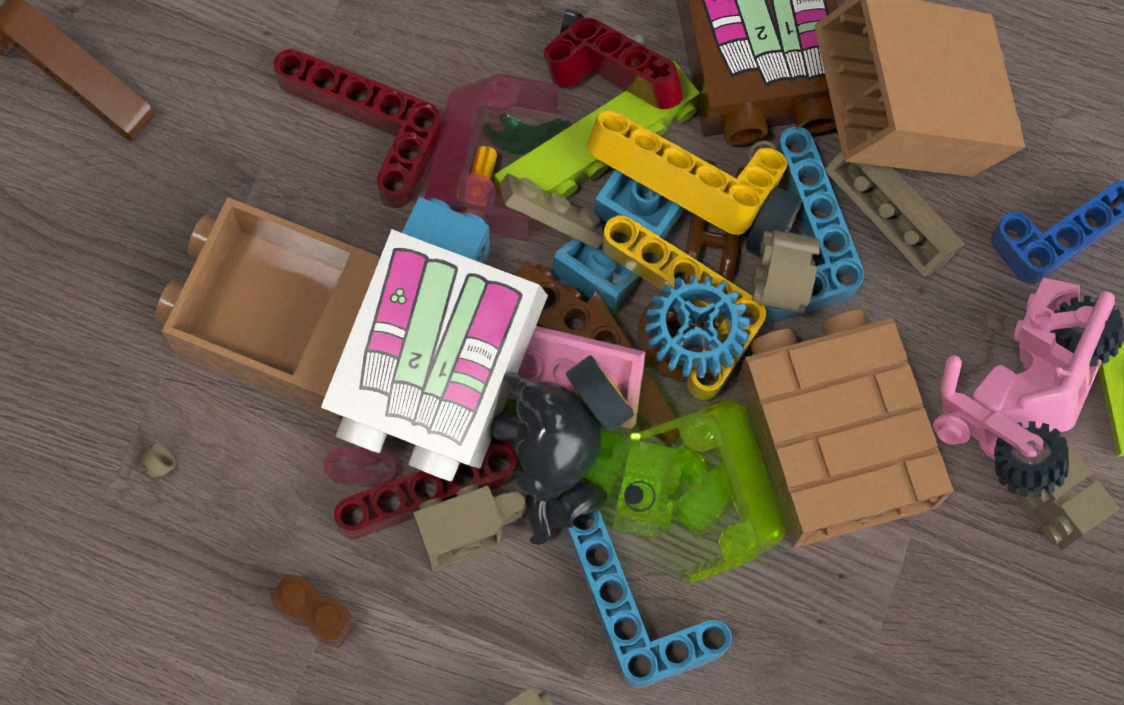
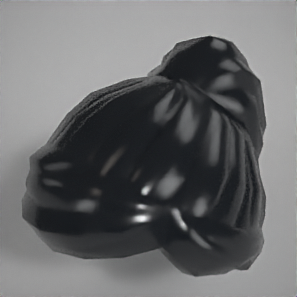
(577, 501)

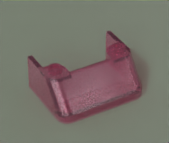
(457, 141)

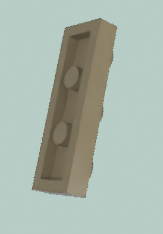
(552, 210)

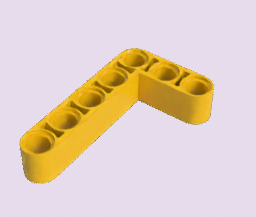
(684, 177)
(661, 273)

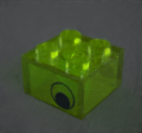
(645, 488)

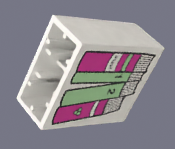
(432, 354)

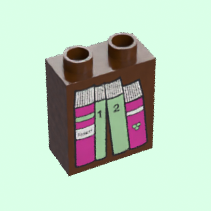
(757, 65)

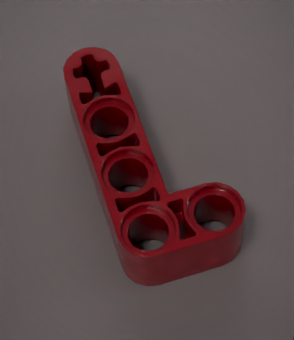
(623, 61)

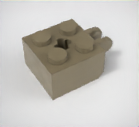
(465, 524)

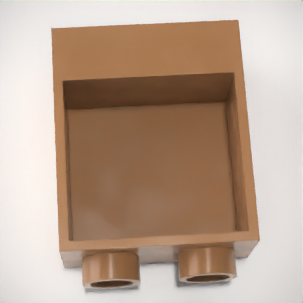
(267, 302)
(842, 428)

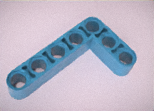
(827, 229)
(626, 611)

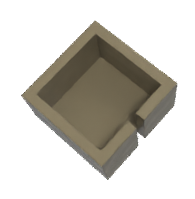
(1067, 514)

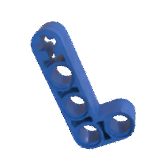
(1046, 246)

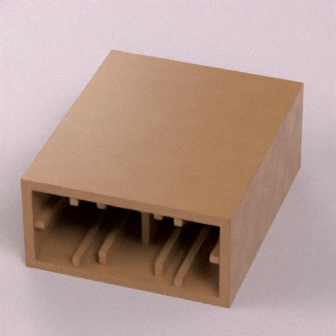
(918, 86)

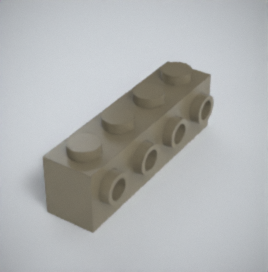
(897, 213)

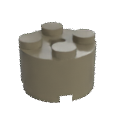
(786, 272)

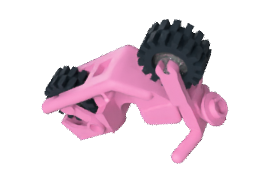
(1023, 413)

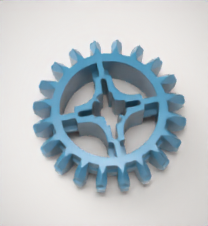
(707, 338)

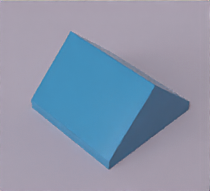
(594, 271)

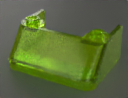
(728, 429)

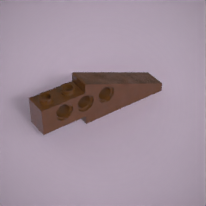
(597, 326)

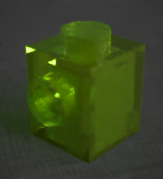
(610, 461)

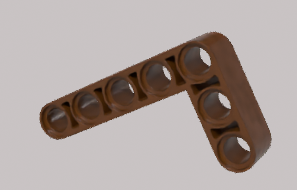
(72, 68)

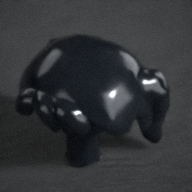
(552, 436)

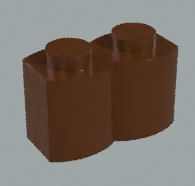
(305, 607)

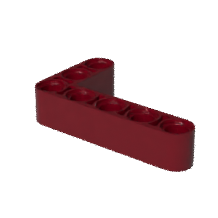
(370, 112)
(405, 491)

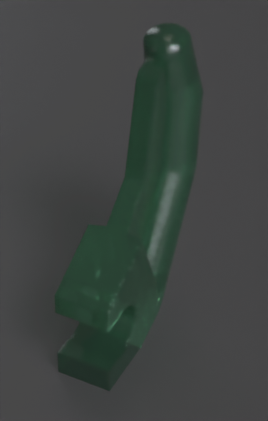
(520, 137)

